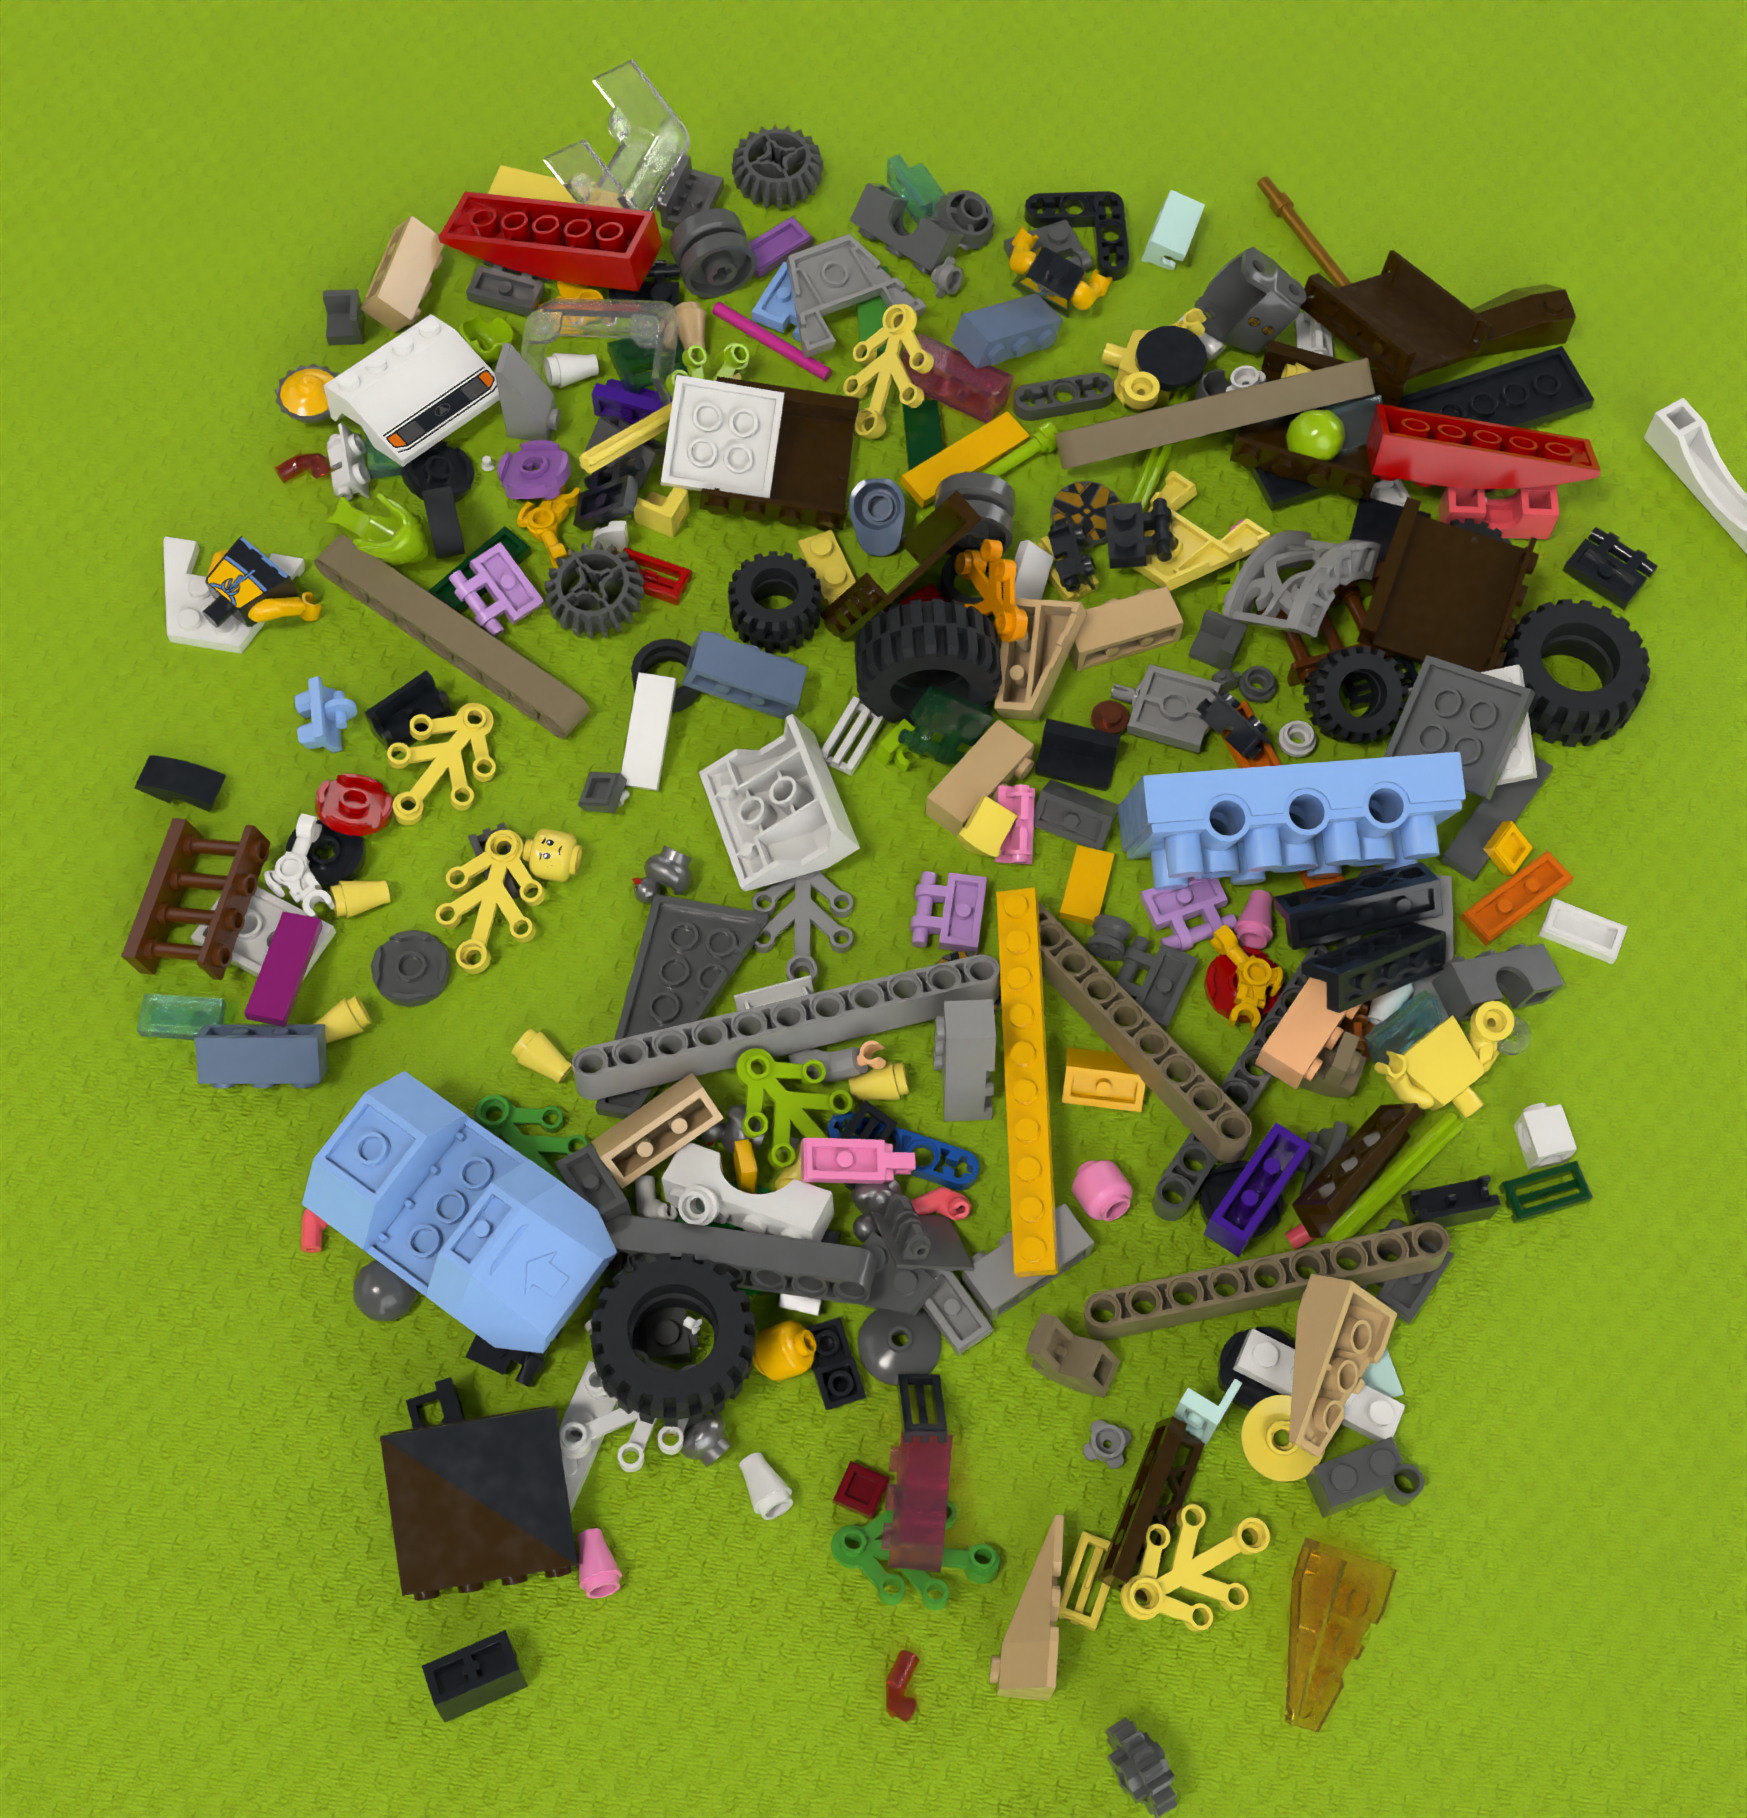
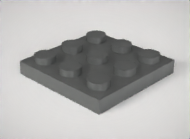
(1464, 714)

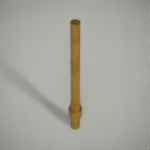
(1283, 207)

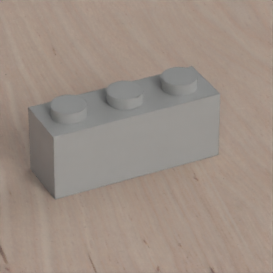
(993, 1276)

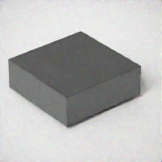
(602, 792)

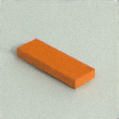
(1516, 898)

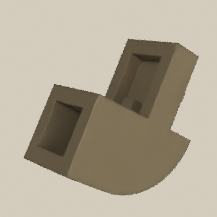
(1339, 1070)
(1071, 1359)

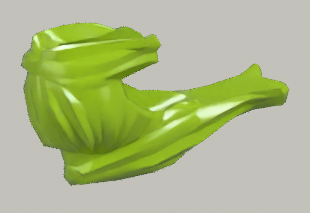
(390, 538)

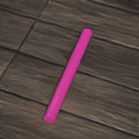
(771, 341)

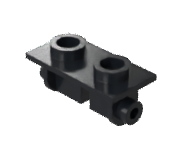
(1070, 541)
(1245, 732)

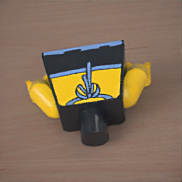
(1053, 276)
(253, 589)

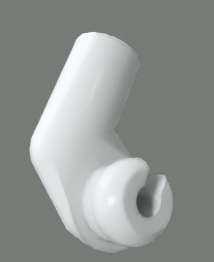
(647, 1204)

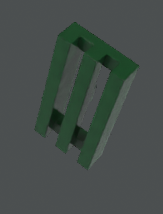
(1514, 1202)

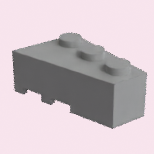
(966, 1056)

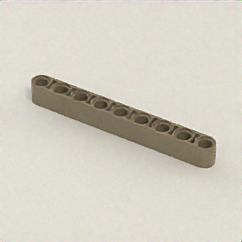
(1215, 413)
(452, 637)
(1140, 1036)
(1249, 1294)

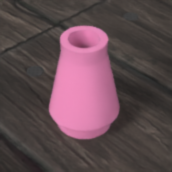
(1255, 921)
(597, 1568)

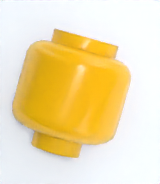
(784, 1350)

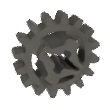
(1141, 1768)

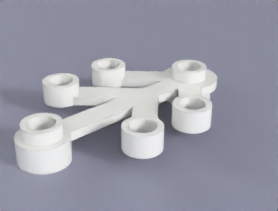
(619, 1419)

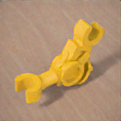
(544, 521)
(1253, 977)

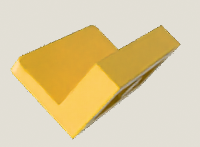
(1101, 1081)

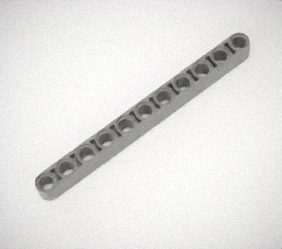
(782, 1027)

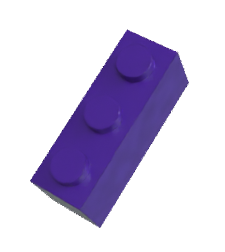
(1257, 1189)

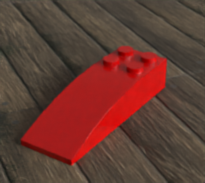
(556, 239)
(1472, 452)

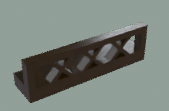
(1354, 1167)
(1143, 1500)

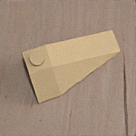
(1336, 1340)
(1030, 1647)

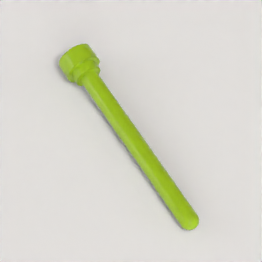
(1041, 441)

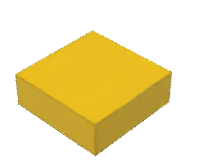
(1508, 848)
(745, 1166)

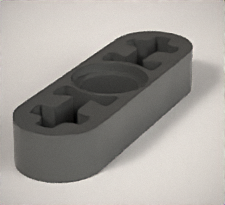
(1055, 408)

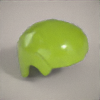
(486, 337)
(1316, 434)

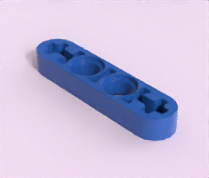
(909, 1141)

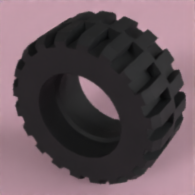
(1598, 641)
(926, 646)
(666, 1286)

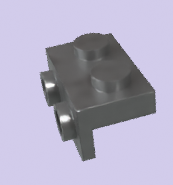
(687, 193)

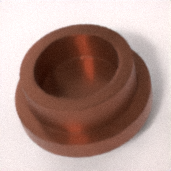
(1109, 717)

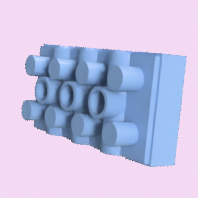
(1290, 818)

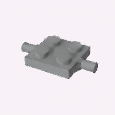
(1167, 706)

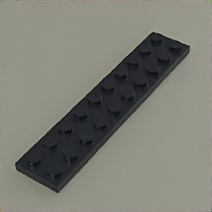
(1511, 395)

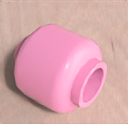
(1102, 1190)

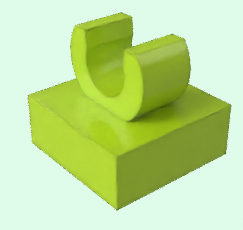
(890, 748)

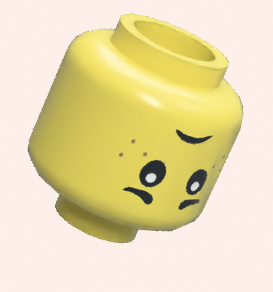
(553, 855)

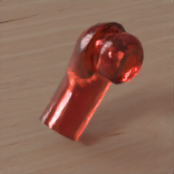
(301, 463)
(896, 1684)

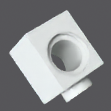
(1544, 1136)

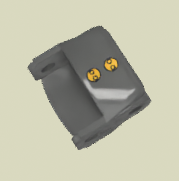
(1250, 301)

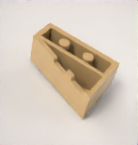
(1036, 660)

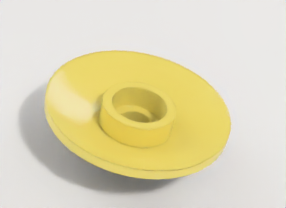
(1258, 1443)

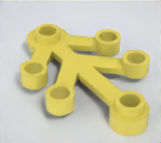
(887, 367)
(445, 757)
(490, 895)
(1187, 1571)

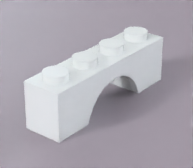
(791, 1212)

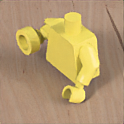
(1142, 388)
(1448, 1062)

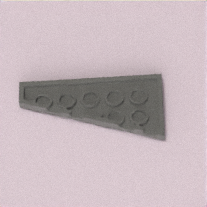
(680, 973)

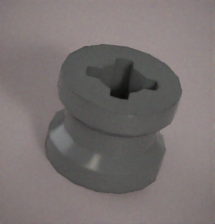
(1108, 937)

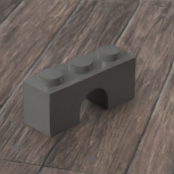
(881, 217)
(1520, 972)

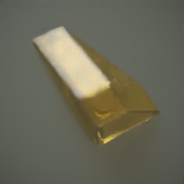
(1330, 1610)

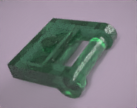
(632, 359)

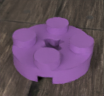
(523, 482)

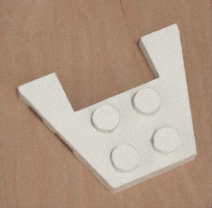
(188, 596)

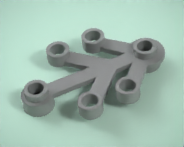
(802, 911)

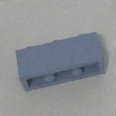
(1006, 330)
(744, 675)
(261, 1055)

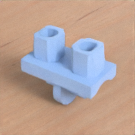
(328, 713)

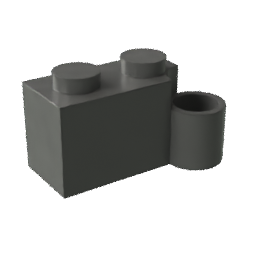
(1362, 1477)

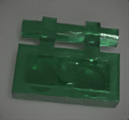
(950, 716)

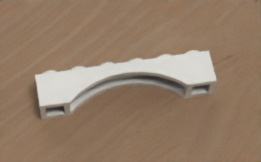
(1687, 448)

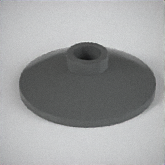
(887, 1360)

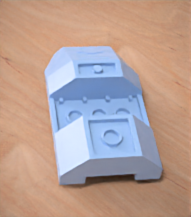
(459, 1215)

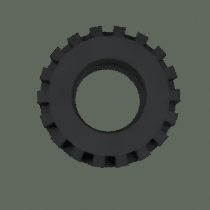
(775, 577)
(1384, 687)

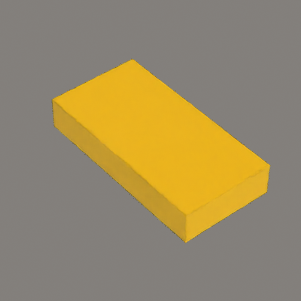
(1086, 885)

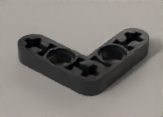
(1093, 216)

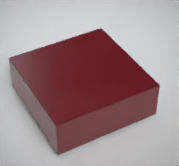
(861, 1490)

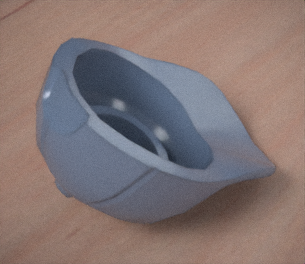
(877, 515)

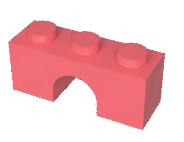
(1520, 516)

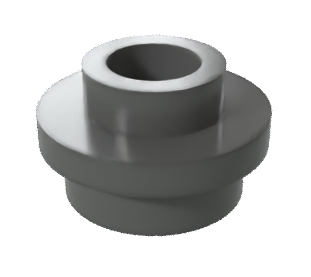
(1261, 676)

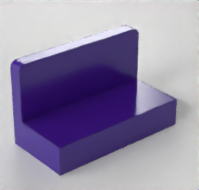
(631, 407)

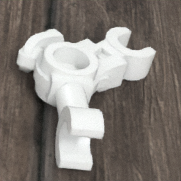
(294, 872)

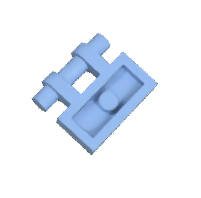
(776, 304)

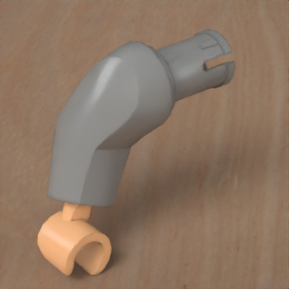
(842, 1063)

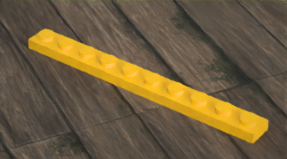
(1026, 1084)

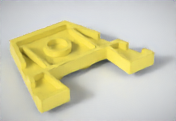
(1194, 549)

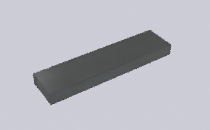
(1506, 804)

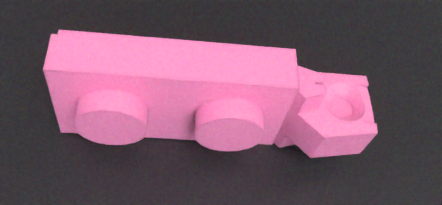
(852, 1161)

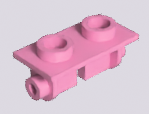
(1018, 844)

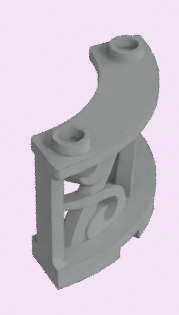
(1304, 605)

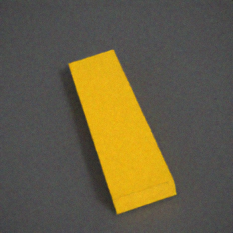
(967, 455)

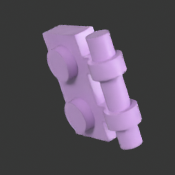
(506, 585)
(1175, 906)
(961, 914)

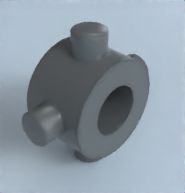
(1227, 679)

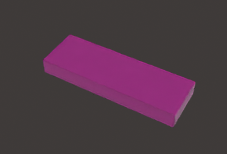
(283, 969)

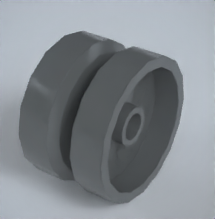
(713, 253)
(992, 501)

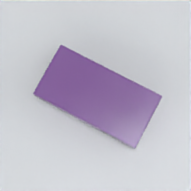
(777, 243)

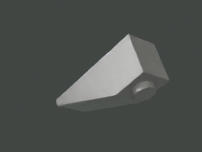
(524, 398)

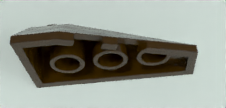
(1527, 319)

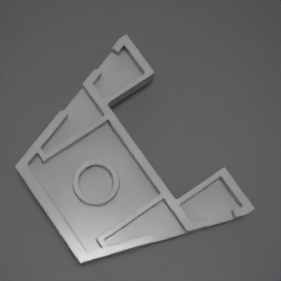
(836, 278)

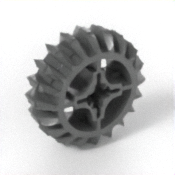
(777, 167)
(615, 572)

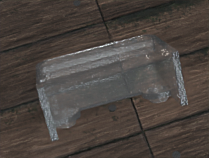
(649, 147)
(645, 322)

